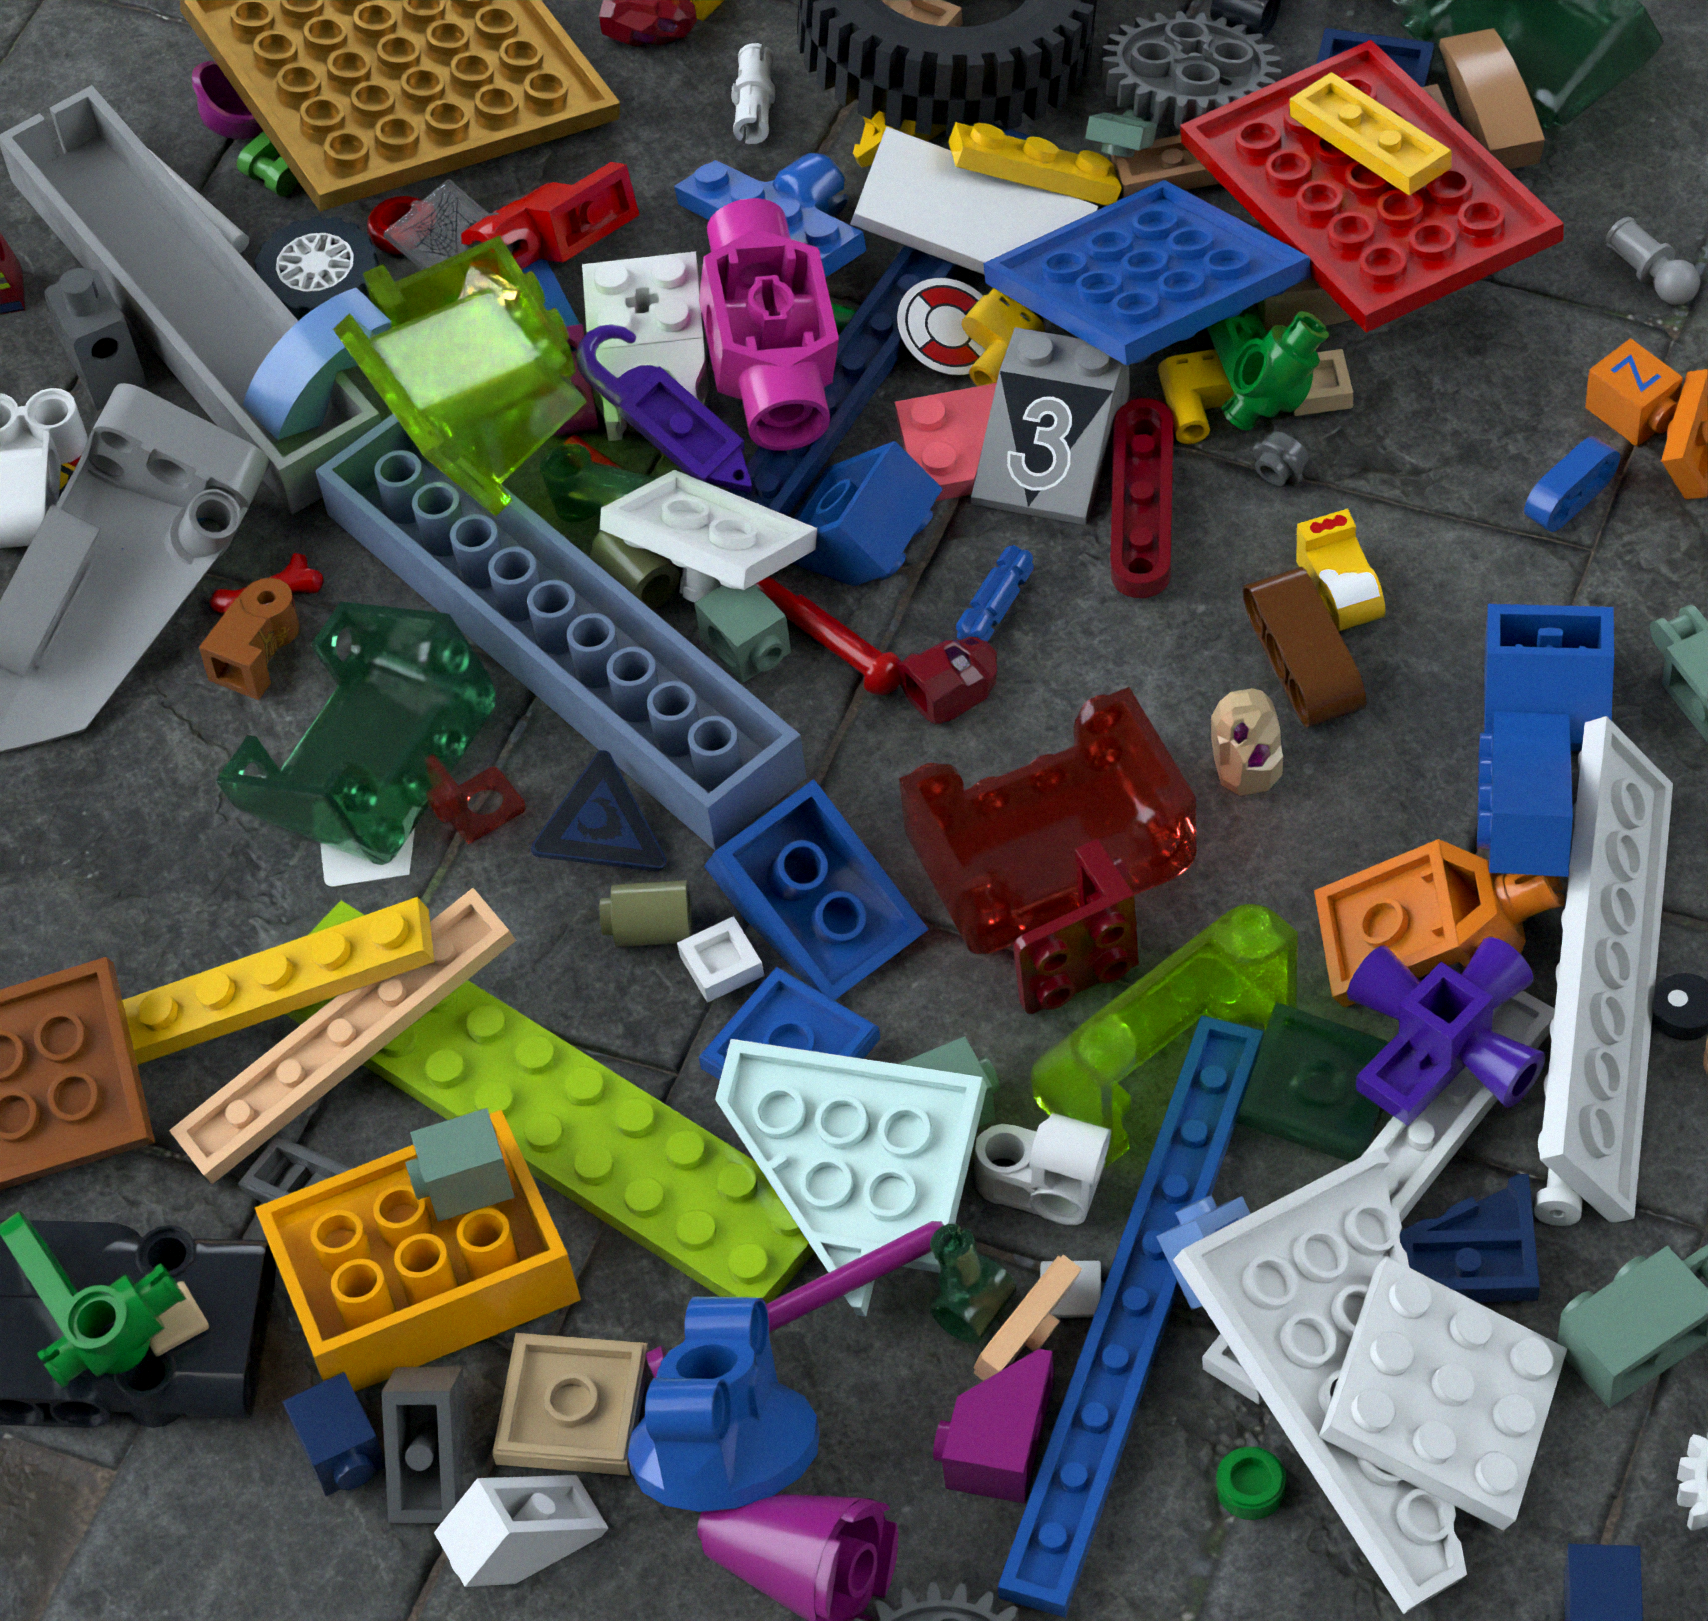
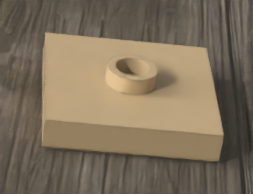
(571, 1403)

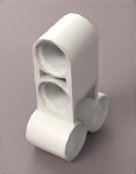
(32, 448)

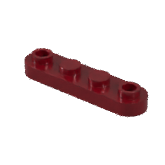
(1142, 498)

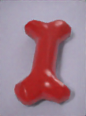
(296, 575)

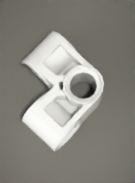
(1053, 1169)

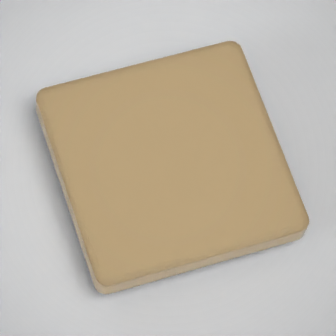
(181, 1324)

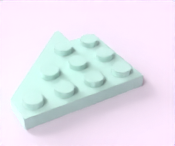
(853, 1144)

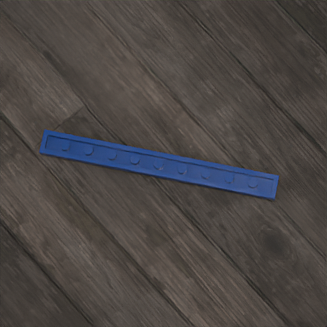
(1127, 1324)

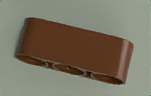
(1304, 647)

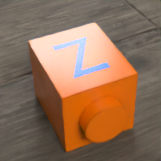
(1633, 392)

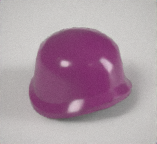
(221, 105)

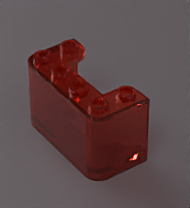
(1010, 840)

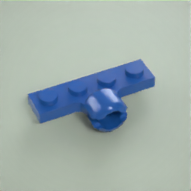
(803, 191)

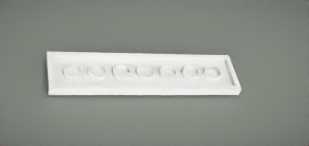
(1607, 973)

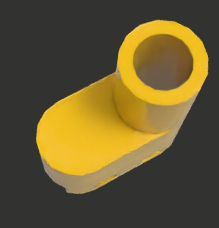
(992, 326)
(1191, 390)

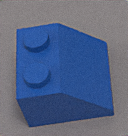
(867, 514)

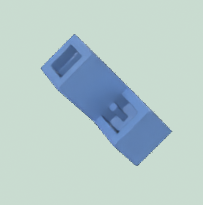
(300, 370)

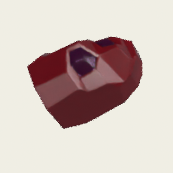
(647, 20)
(949, 678)

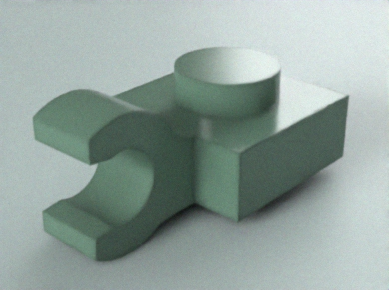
(1121, 133)

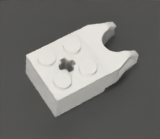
(662, 308)

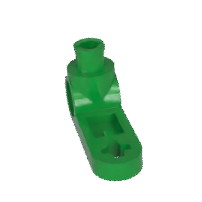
(1266, 369)
(85, 1313)

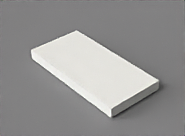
(954, 212)

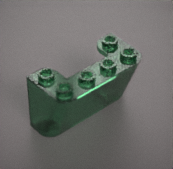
(361, 764)

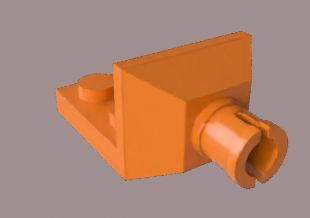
(1426, 910)

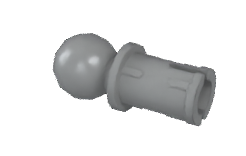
(1673, 279)

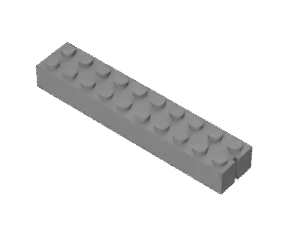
(174, 279)

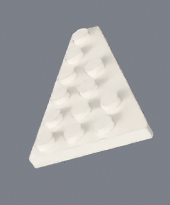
(1287, 1304)

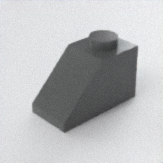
(423, 1442)

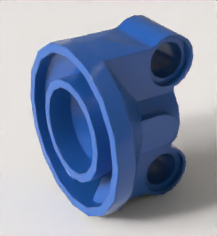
(718, 1418)

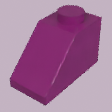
(998, 1431)

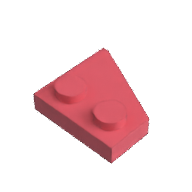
(947, 435)

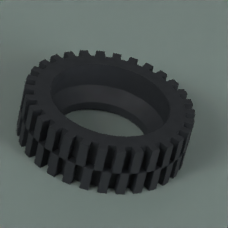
(945, 71)

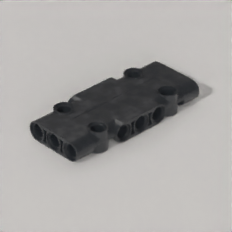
(202, 1377)

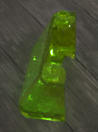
(1224, 972)

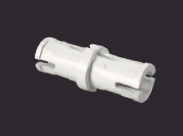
(753, 93)

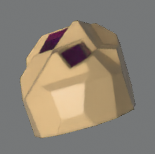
(1247, 742)

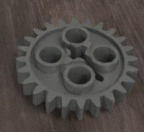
(1185, 66)

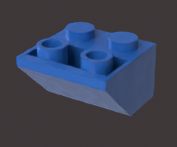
(1549, 663)

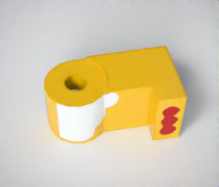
(1340, 569)

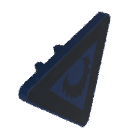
(600, 823)

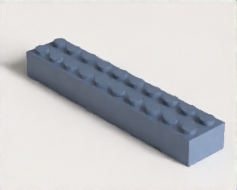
(569, 635)

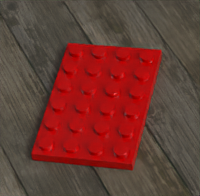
(1363, 235)

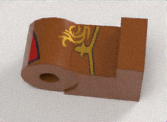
(249, 636)

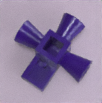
(1444, 1028)

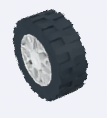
(315, 262)

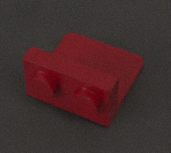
(1086, 944)

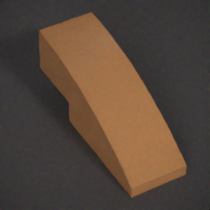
(1493, 97)

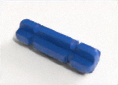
(996, 594)

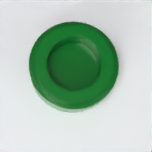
(1251, 1483)

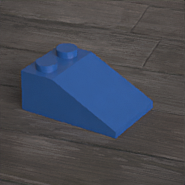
(815, 892)

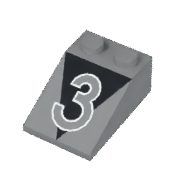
(1050, 427)

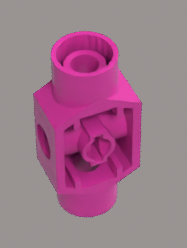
(768, 323)

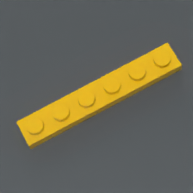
(280, 980)

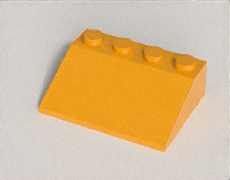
(396, 1287)

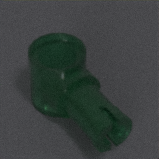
(970, 1284)

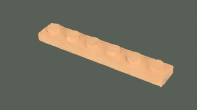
(337, 1042)

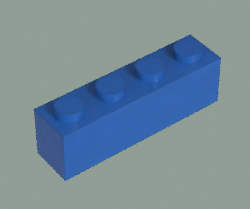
(1526, 793)

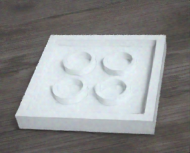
(1444, 1393)

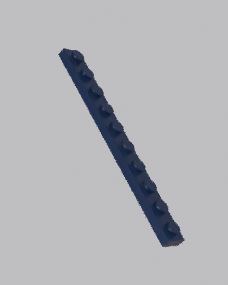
(863, 360)

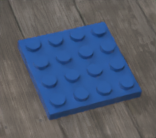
(1147, 271)

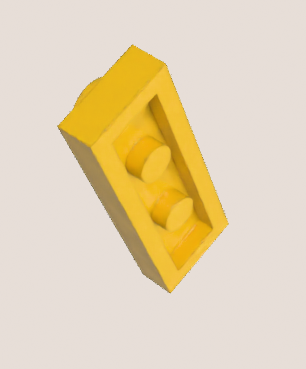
(1370, 133)
(1034, 163)

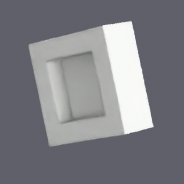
(720, 959)

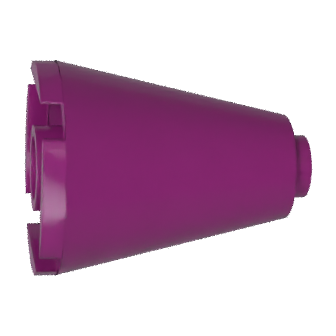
(807, 1551)

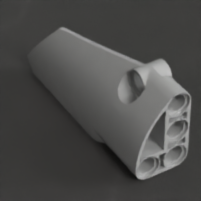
(83, 605)

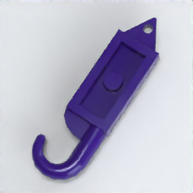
(666, 414)

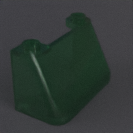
(1562, 48)

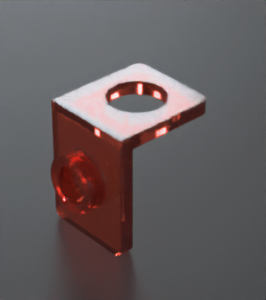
(452, 801)

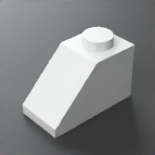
(517, 1527)

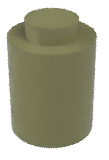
(639, 570)
(647, 913)

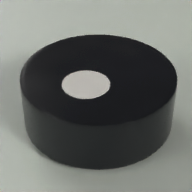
(1682, 1006)

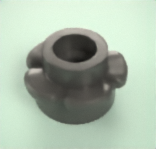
(1280, 459)

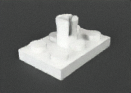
(707, 533)

